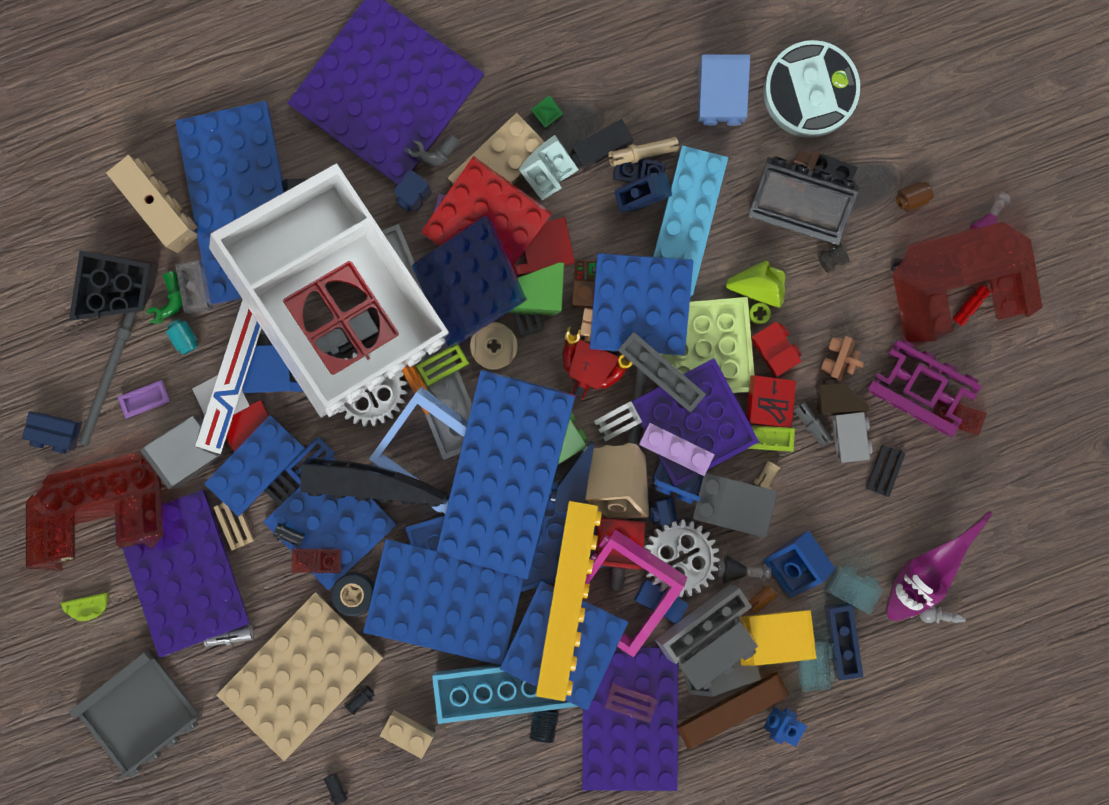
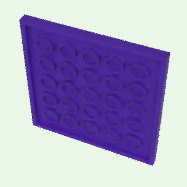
(385, 86)

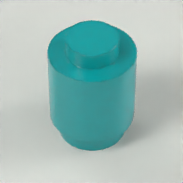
(182, 336)

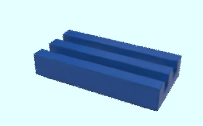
(325, 447)

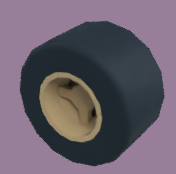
(345, 594)

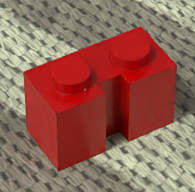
(776, 349)

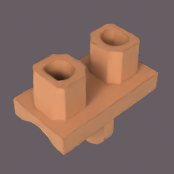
(844, 348)

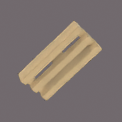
(218, 509)

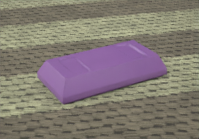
(143, 399)

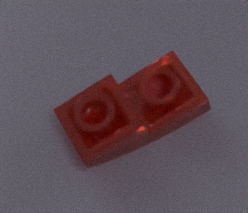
(971, 418)
(316, 560)

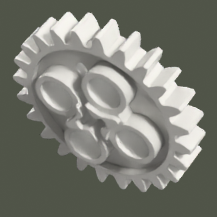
(385, 407)
(671, 539)

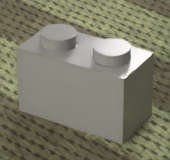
(851, 437)

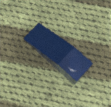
(574, 482)

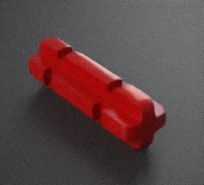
(971, 305)

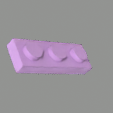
(676, 449)

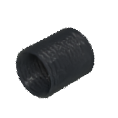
(544, 726)

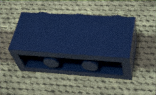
(844, 641)

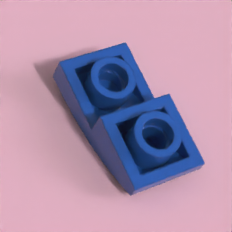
(650, 595)

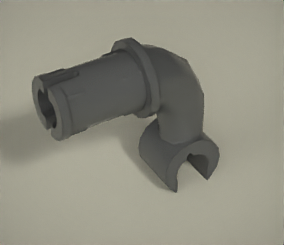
(438, 156)

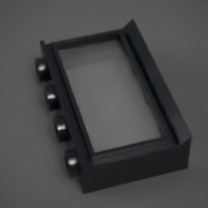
(803, 200)

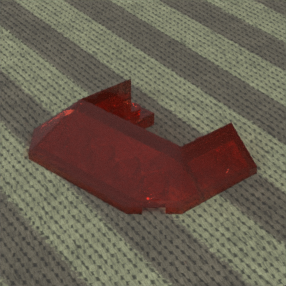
(959, 260)
(88, 493)

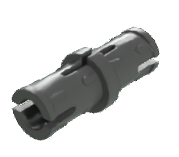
(813, 424)

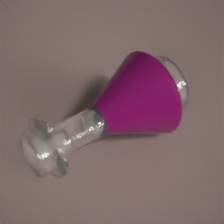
(991, 218)

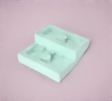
(548, 167)

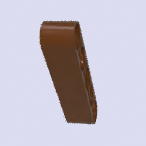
(732, 710)

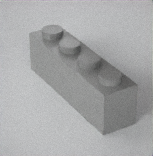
(703, 622)

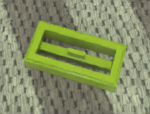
(436, 357)

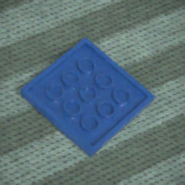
(643, 298)
(333, 524)
(598, 642)

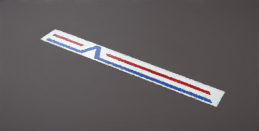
(229, 381)

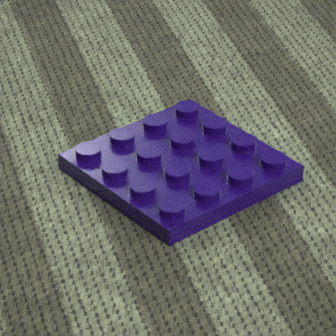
(713, 424)

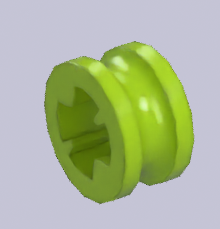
(764, 319)

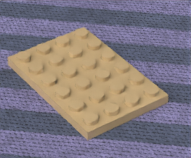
(300, 676)

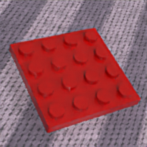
(486, 193)

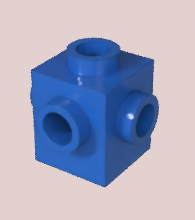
(784, 726)

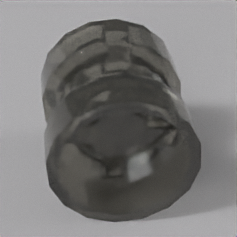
(835, 256)

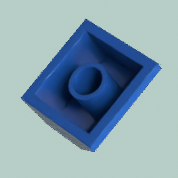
(799, 564)

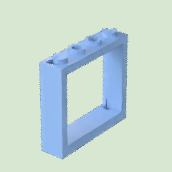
(437, 409)

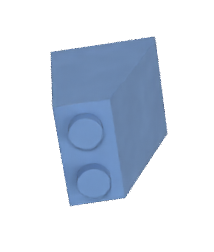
(723, 89)

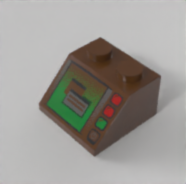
(583, 284)

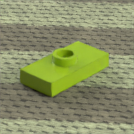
(774, 438)

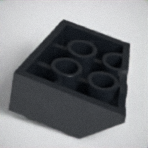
(110, 285)

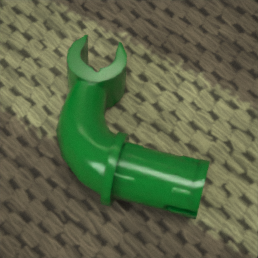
(174, 297)

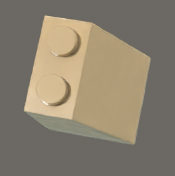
(618, 482)

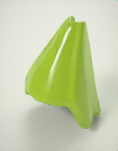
(760, 283)

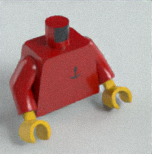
(590, 366)

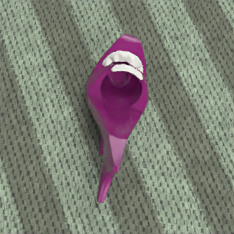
(929, 576)

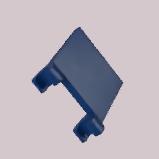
(268, 372)

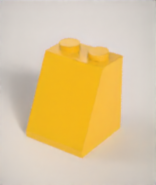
(781, 637)

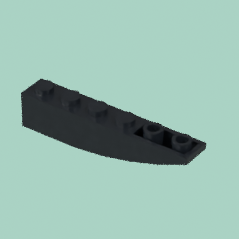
(365, 482)

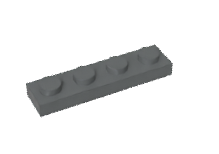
(661, 372)

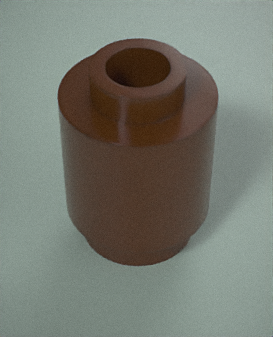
(914, 196)

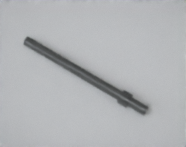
(123, 333)

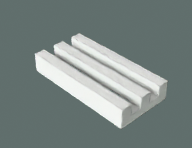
(606, 427)

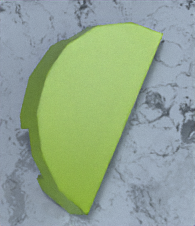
(87, 607)

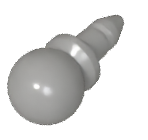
(936, 614)

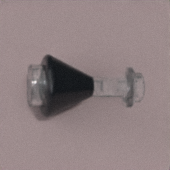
(731, 570)

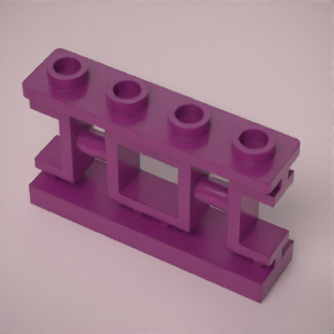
(914, 405)

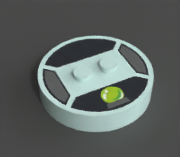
(811, 89)

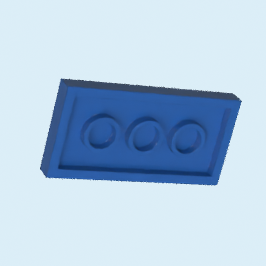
(254, 465)

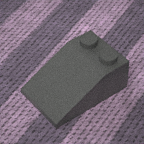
(735, 505)

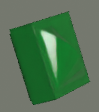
(547, 112)

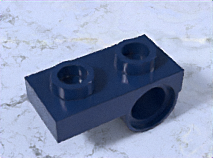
(662, 511)

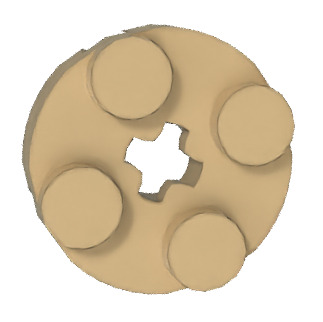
(484, 355)

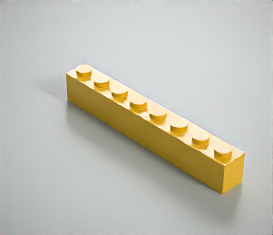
(567, 601)

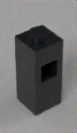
(597, 146)

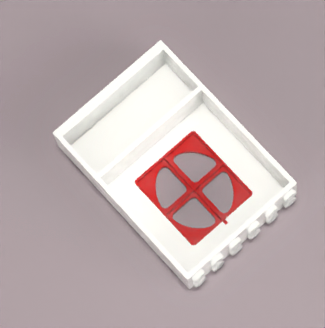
(296, 248)

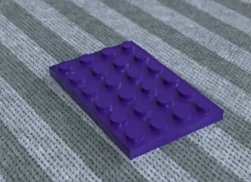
(186, 578)
(624, 750)

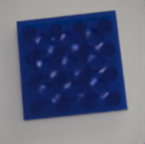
(469, 281)

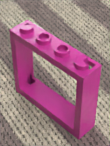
(654, 566)

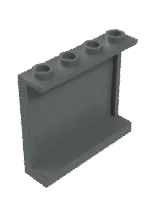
(137, 713)

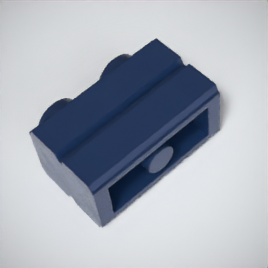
(412, 192)
(643, 192)
(51, 431)

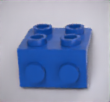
(686, 491)

